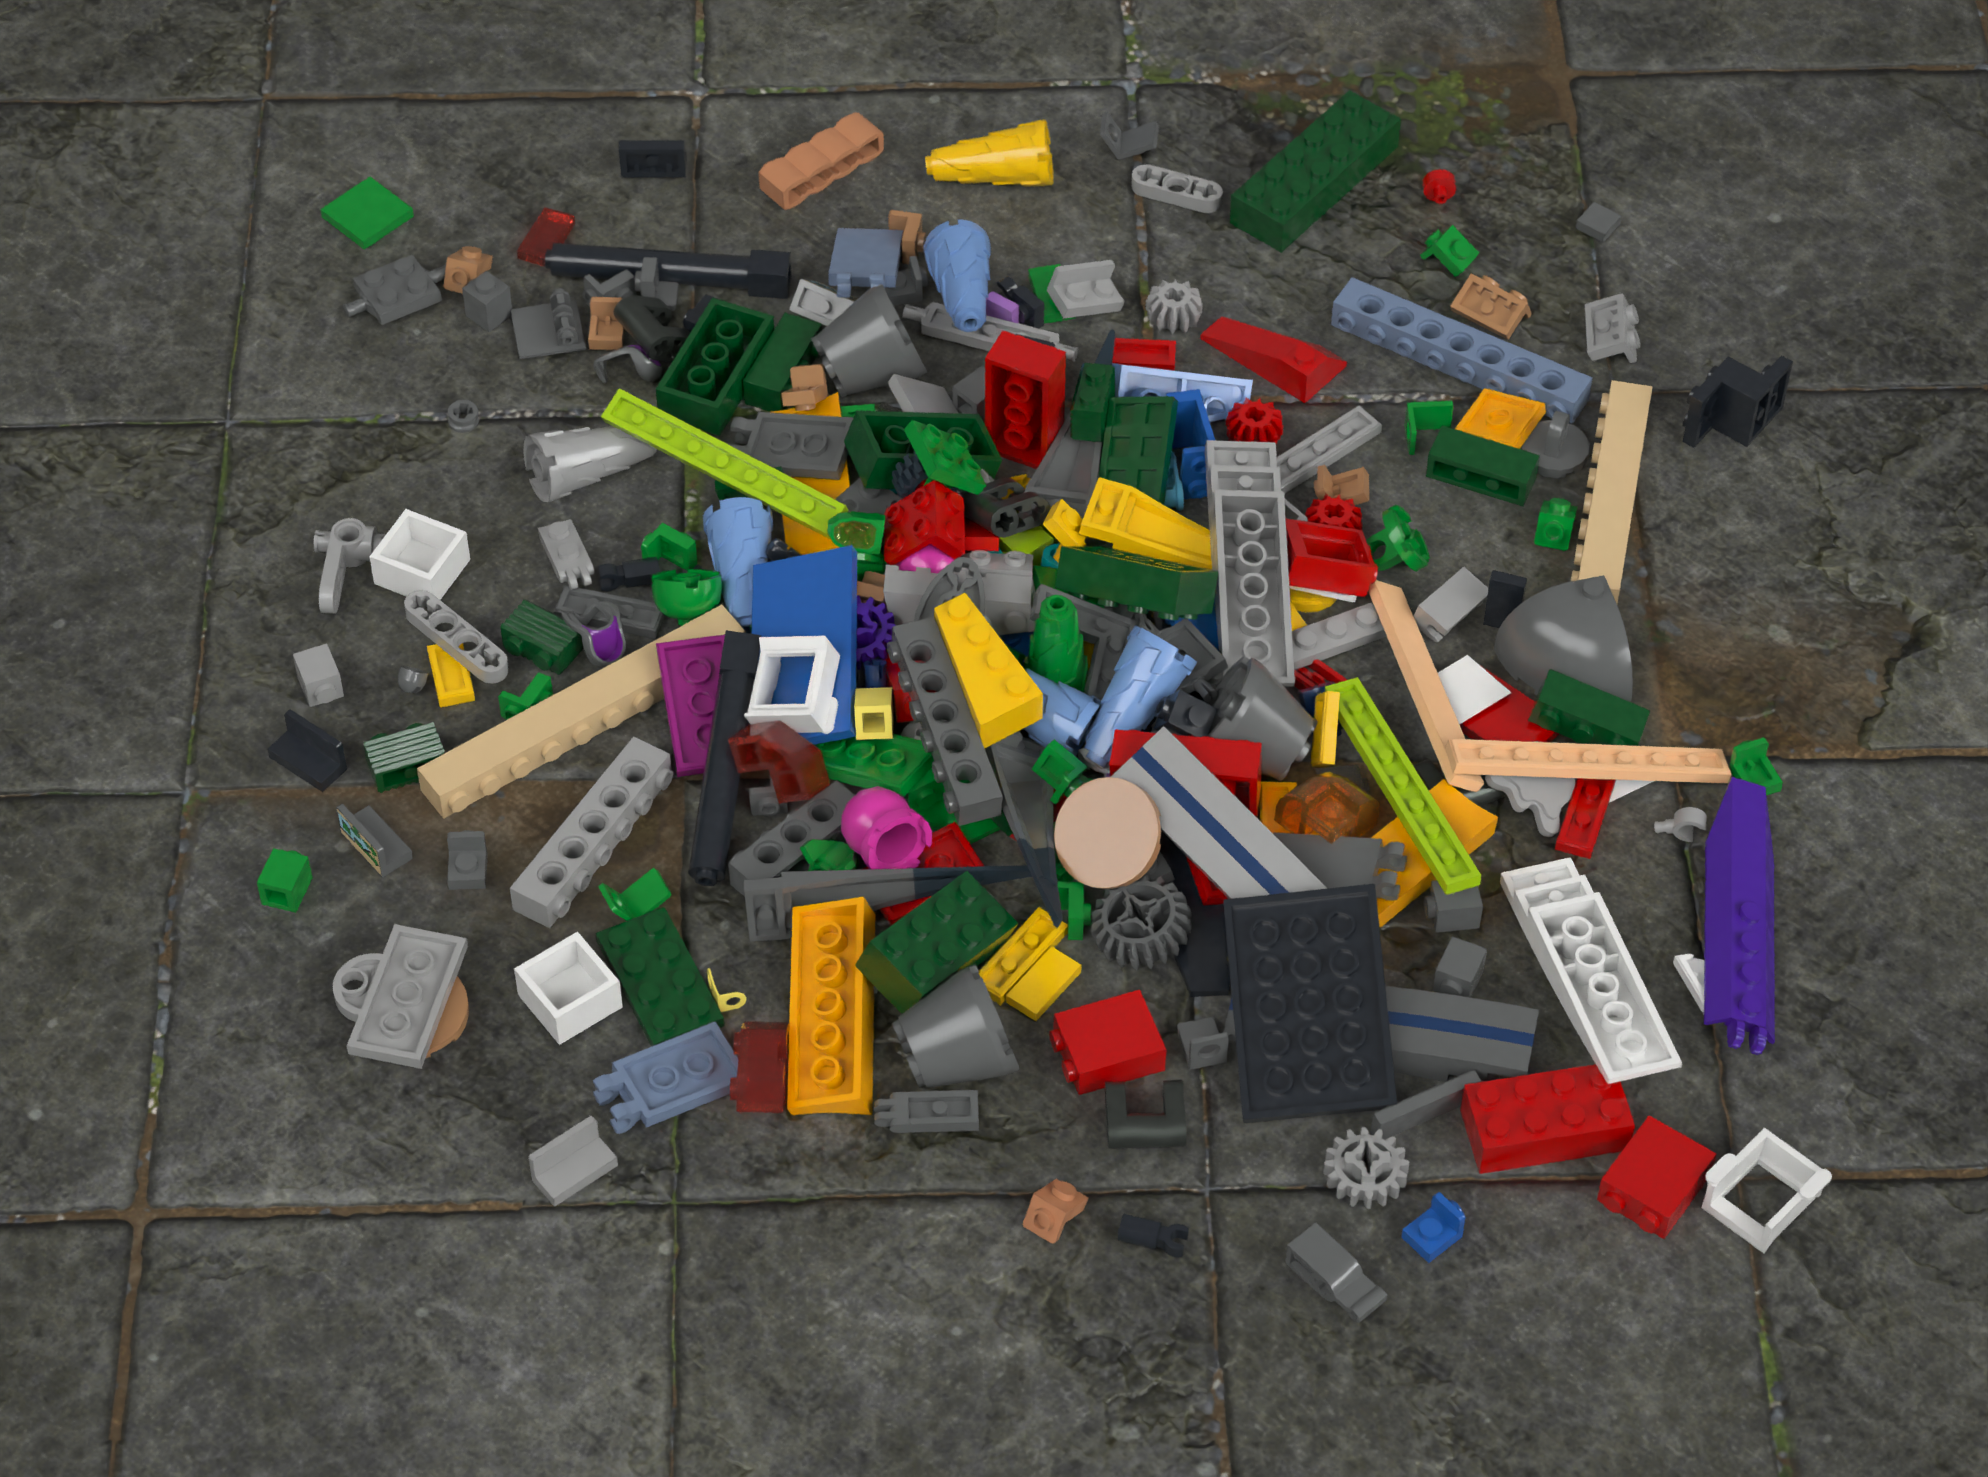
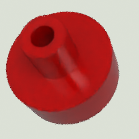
(1439, 186)

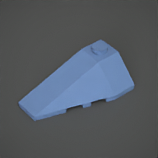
(1217, 392)

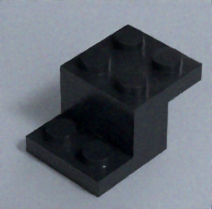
(1736, 401)

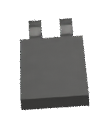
(799, 443)
(1349, 861)

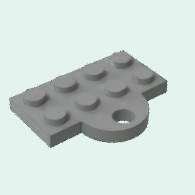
(399, 994)

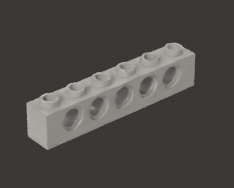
(591, 832)

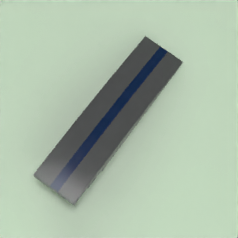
(1453, 1034)

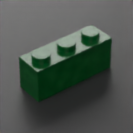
(770, 373)
(1482, 465)
(1586, 712)

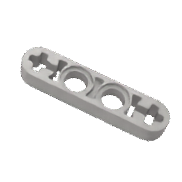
(452, 639)

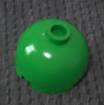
(686, 594)

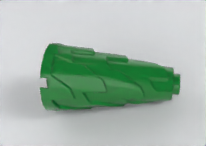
(1057, 645)

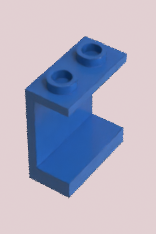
(1192, 431)

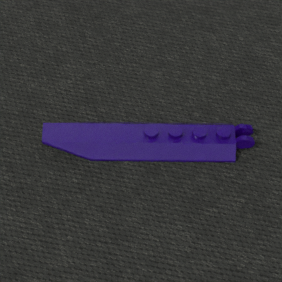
(1740, 918)

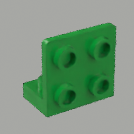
(928, 801)

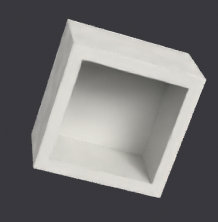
(419, 556)
(568, 988)

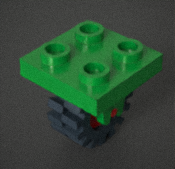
(938, 458)

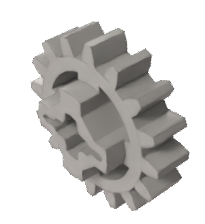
(1384, 1163)

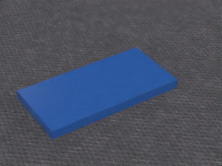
(811, 598)

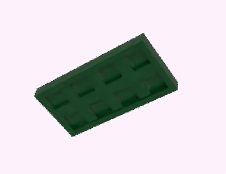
(1139, 443)
(658, 976)

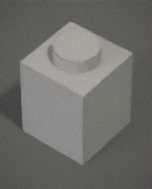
(318, 675)

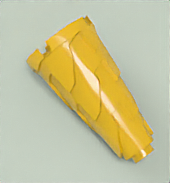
(1002, 157)

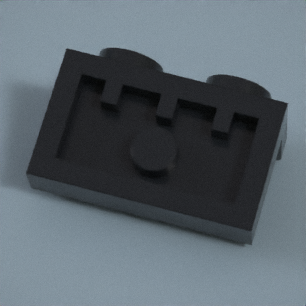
(652, 158)

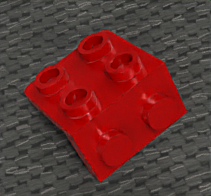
(925, 518)

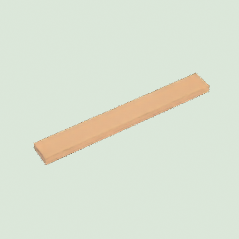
(1420, 677)
(1587, 761)

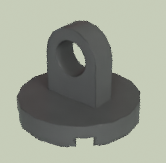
(1560, 446)

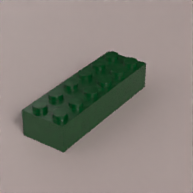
(1314, 171)

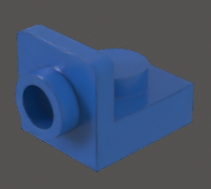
(1435, 1228)

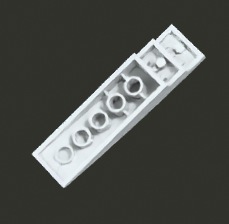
(1590, 970)

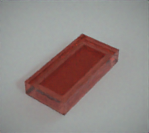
(549, 228)

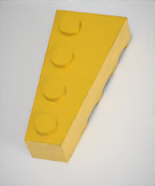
(991, 678)

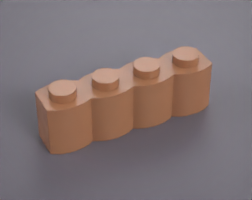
(817, 163)

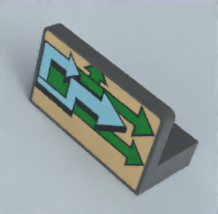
(373, 839)

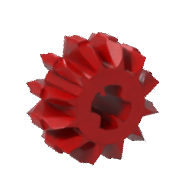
(1254, 422)
(1335, 512)

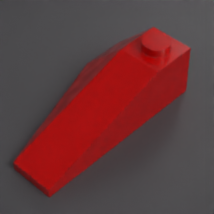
(1284, 361)

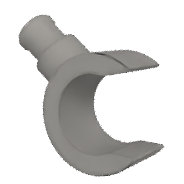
(1682, 822)

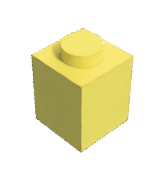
(874, 713)

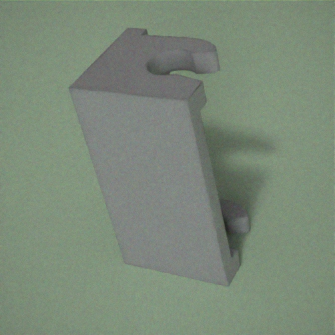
(1450, 604)

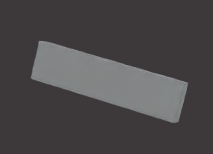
(1326, 447)

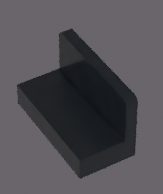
(309, 752)

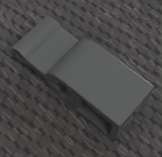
(1333, 1272)

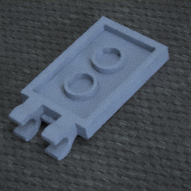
(865, 259)
(668, 1078)

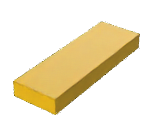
(1020, 953)

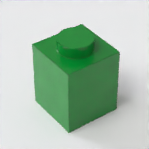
(284, 880)

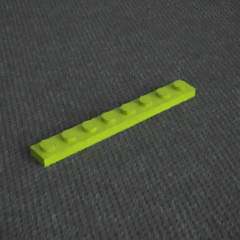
(722, 462)
(1404, 789)

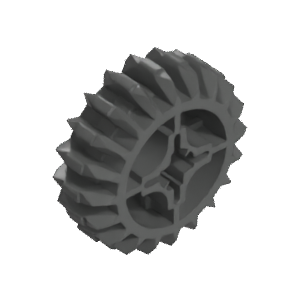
(1141, 922)

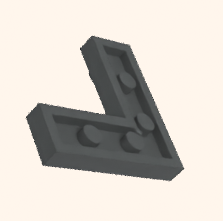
(1100, 627)

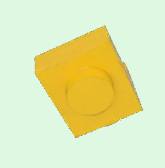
(1064, 525)

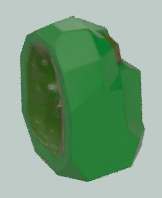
(857, 529)

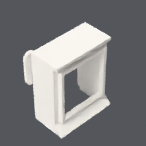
(820, 707)
(1780, 1161)

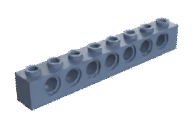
(1458, 349)

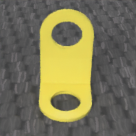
(722, 999)

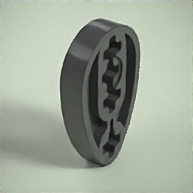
(945, 588)

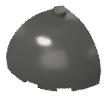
(1571, 631)

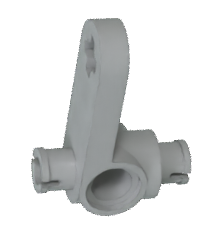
(346, 546)

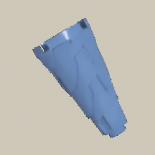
(961, 270)
(736, 542)
(1142, 677)
(1065, 714)

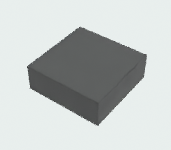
(1598, 222)

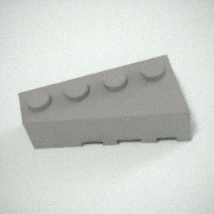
(1006, 597)

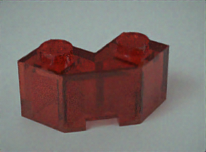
(792, 760)
(761, 1067)

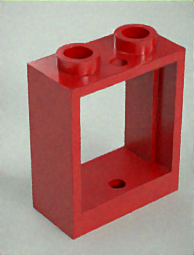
(1329, 558)

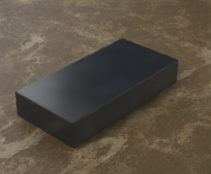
(1503, 596)

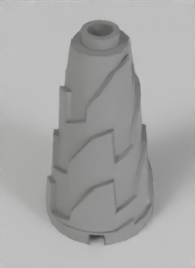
(579, 458)

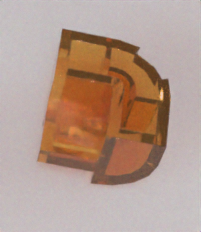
(1328, 806)

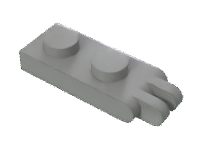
(566, 553)

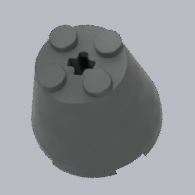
(868, 345)
(1261, 710)
(955, 1034)

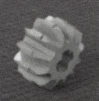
(1174, 306)

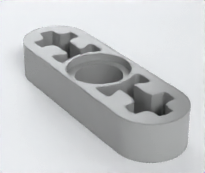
(1196, 201)

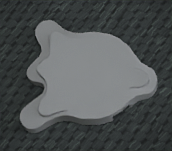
(1540, 794)

